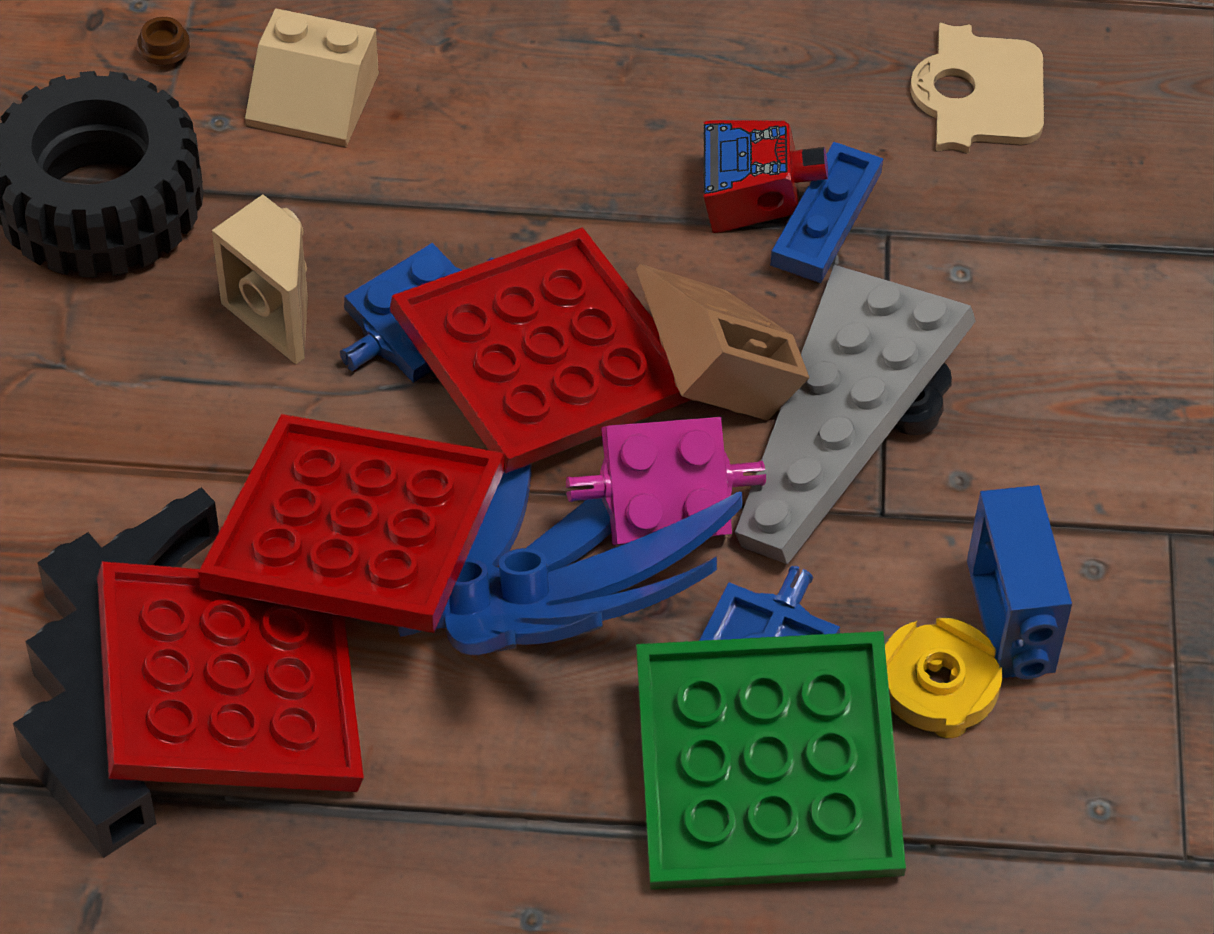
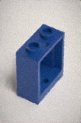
(1019, 581)

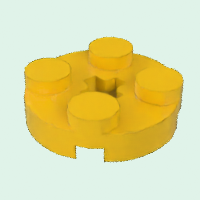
(935, 705)

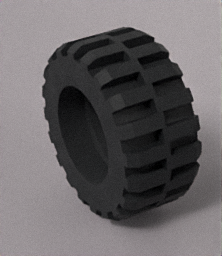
(106, 222)

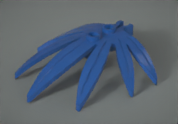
(545, 599)

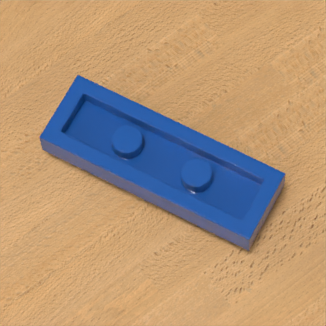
(826, 213)

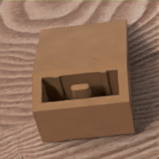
(722, 346)

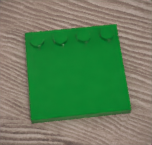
(769, 761)

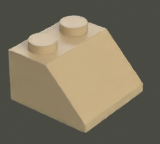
(312, 77)
(265, 273)

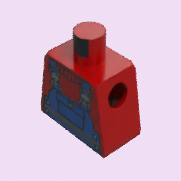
(754, 171)

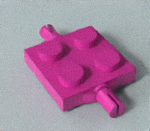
(662, 475)

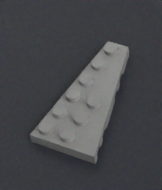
(866, 365)

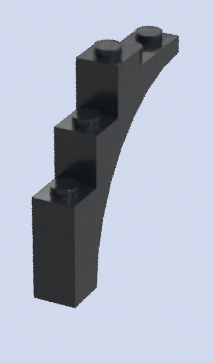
(67, 735)

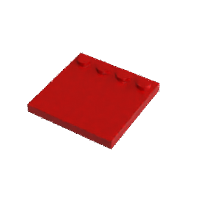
(540, 347)
(354, 523)
(223, 686)

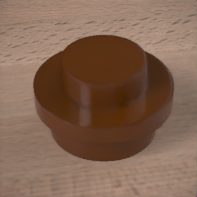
(163, 41)

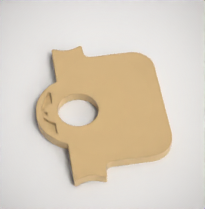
(1006, 92)

